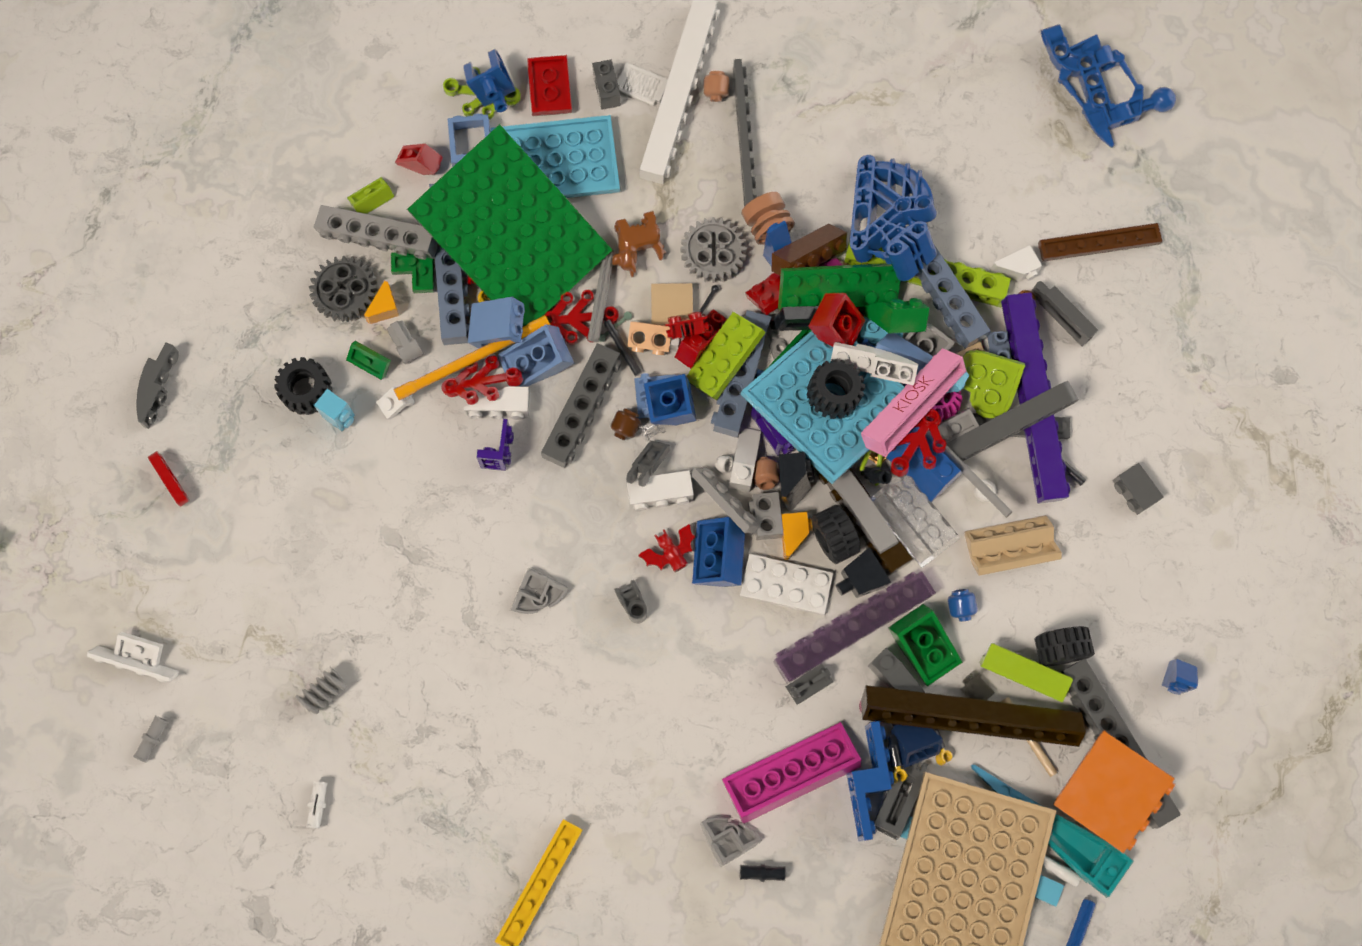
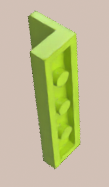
(1026, 672)

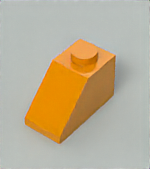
(795, 531)

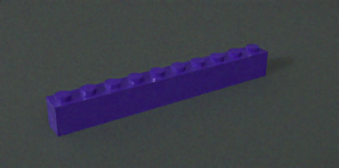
(1042, 437)

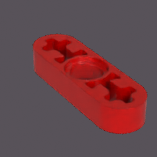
(168, 478)

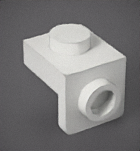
(391, 405)

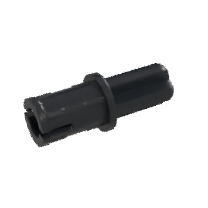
(876, 475)

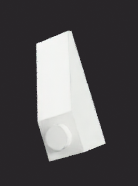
(744, 459)

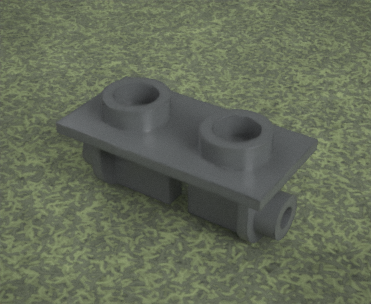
(809, 684)

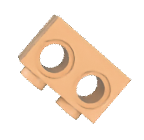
(650, 332)

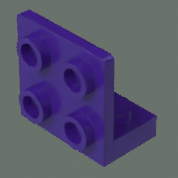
(497, 460)

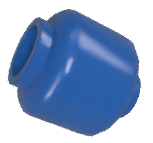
(962, 604)

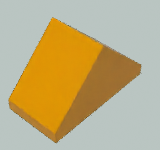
(382, 306)

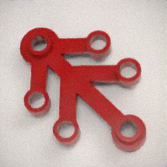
(575, 316)
(456, 386)
(917, 440)

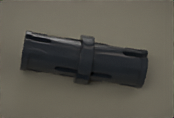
(763, 872)

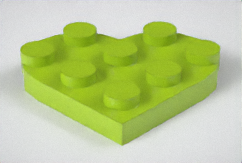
(991, 382)

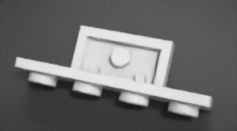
(135, 655)

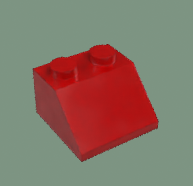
(836, 320)

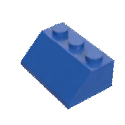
(933, 480)
(718, 553)

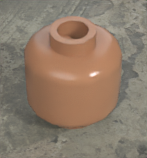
(716, 86)
(766, 473)

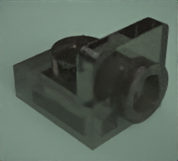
(976, 688)

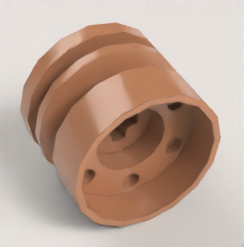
(764, 212)

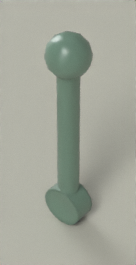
(627, 316)

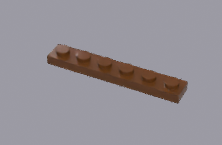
(1100, 242)

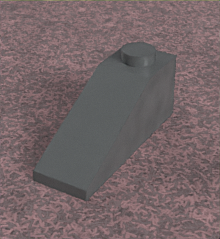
(893, 672)

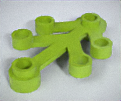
(461, 89)

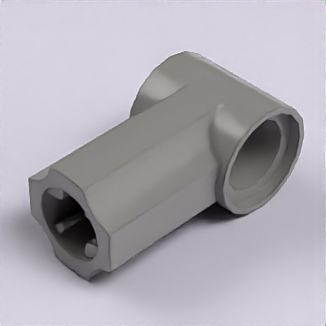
(406, 345)

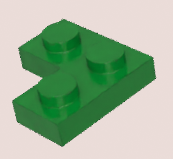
(421, 271)

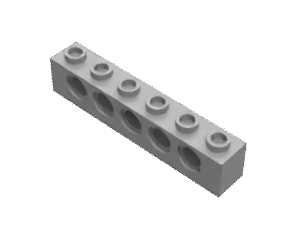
(330, 217)

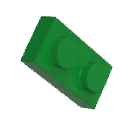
(368, 360)

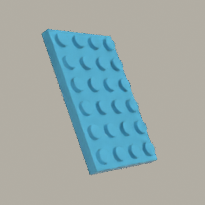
(572, 153)

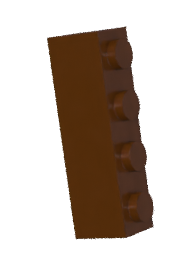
(810, 249)

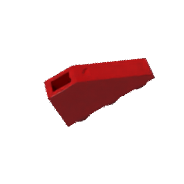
(694, 346)

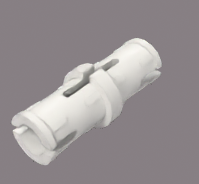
(316, 804)

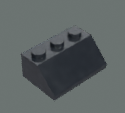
(795, 478)

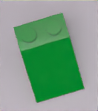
(898, 315)
(925, 644)

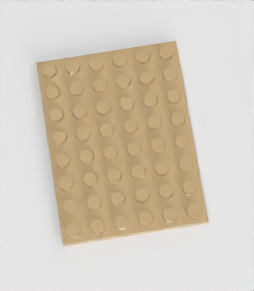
(967, 868)

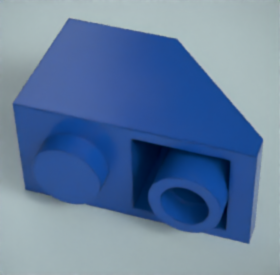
(1180, 677)

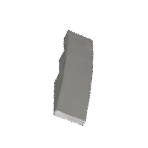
(865, 512)

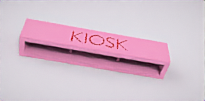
(913, 402)

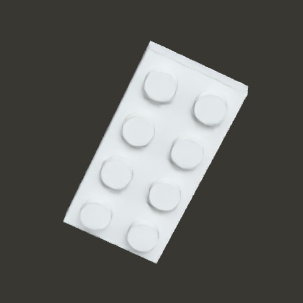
(786, 584)

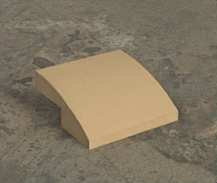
(671, 301)

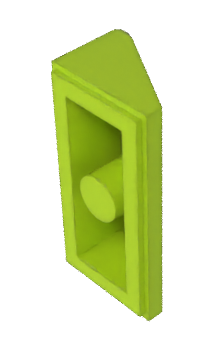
(371, 196)

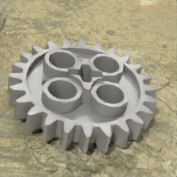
(694, 249)

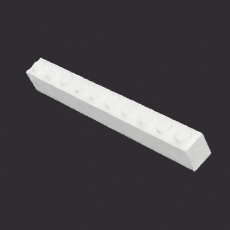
(678, 91)

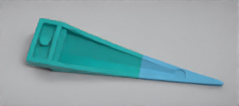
(1084, 852)

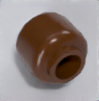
(625, 424)

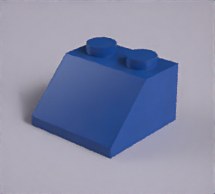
(670, 401)

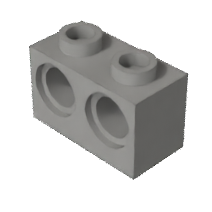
(771, 516)

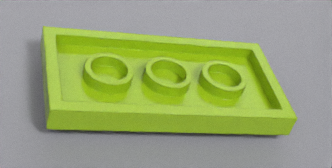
(725, 355)

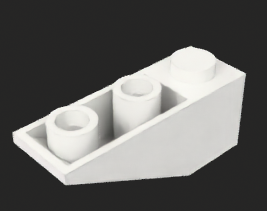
(511, 403)

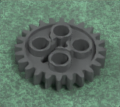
(331, 277)

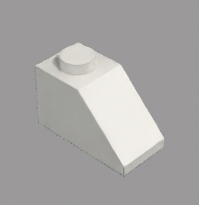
(1018, 265)

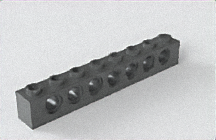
(1117, 728)

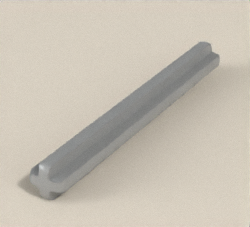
(600, 298)

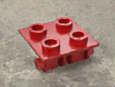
(695, 318)

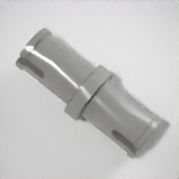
(150, 739)

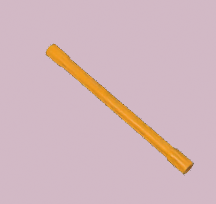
(413, 386)

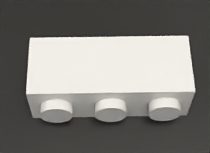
(661, 491)

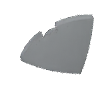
(537, 592)
(728, 839)

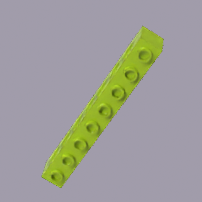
(975, 290)

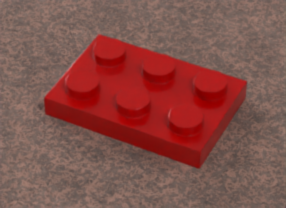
(549, 85)
(765, 294)

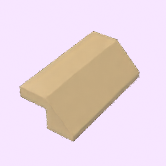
(1012, 545)

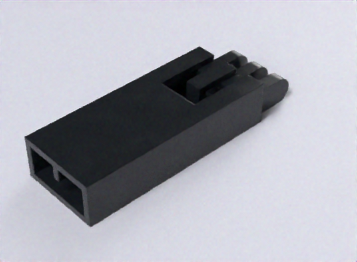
(794, 318)

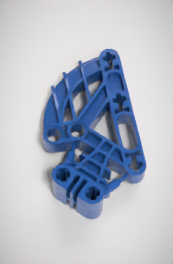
(902, 245)

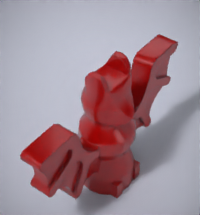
(672, 554)

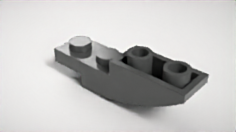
(150, 390)

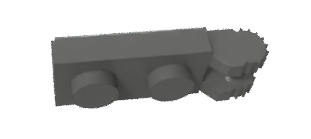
(647, 462)

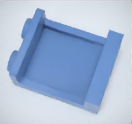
(496, 321)

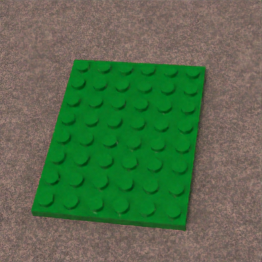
(509, 226)

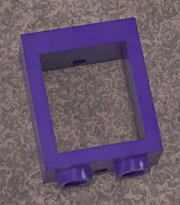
(774, 438)

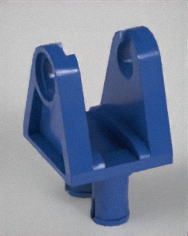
(492, 84)

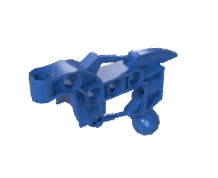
(1100, 58)

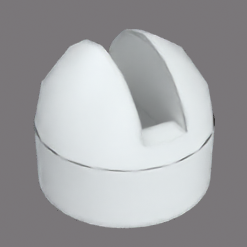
(724, 464)

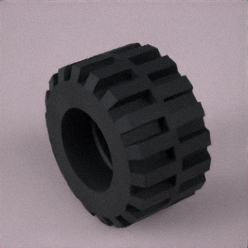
(295, 372)
(839, 374)
(835, 534)
(1064, 645)

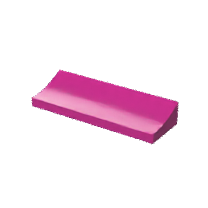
(792, 773)

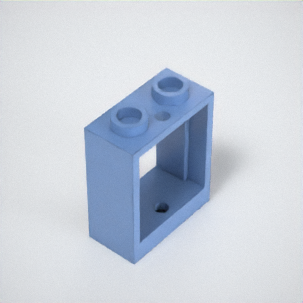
(467, 122)

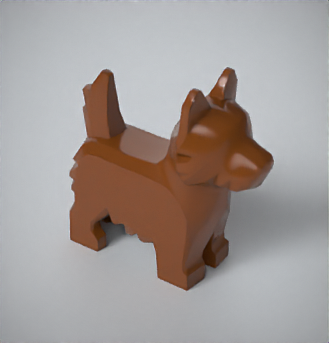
(636, 239)

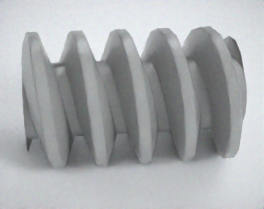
(322, 691)

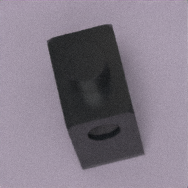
(863, 576)

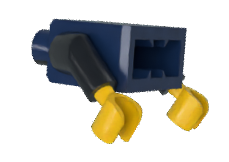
(914, 744)

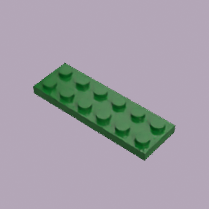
(862, 284)

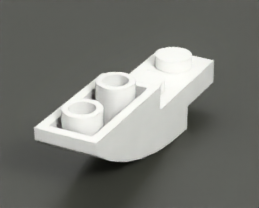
(877, 361)

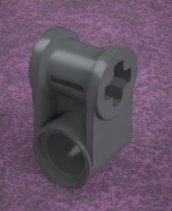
(631, 598)

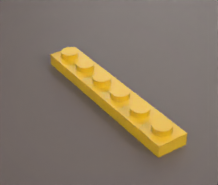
(539, 884)

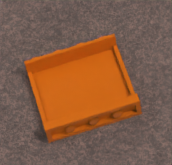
(1114, 792)

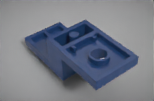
(870, 781)

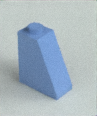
(899, 346)

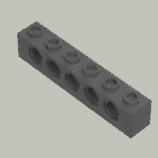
(600, 357)

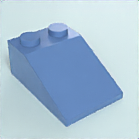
(538, 355)

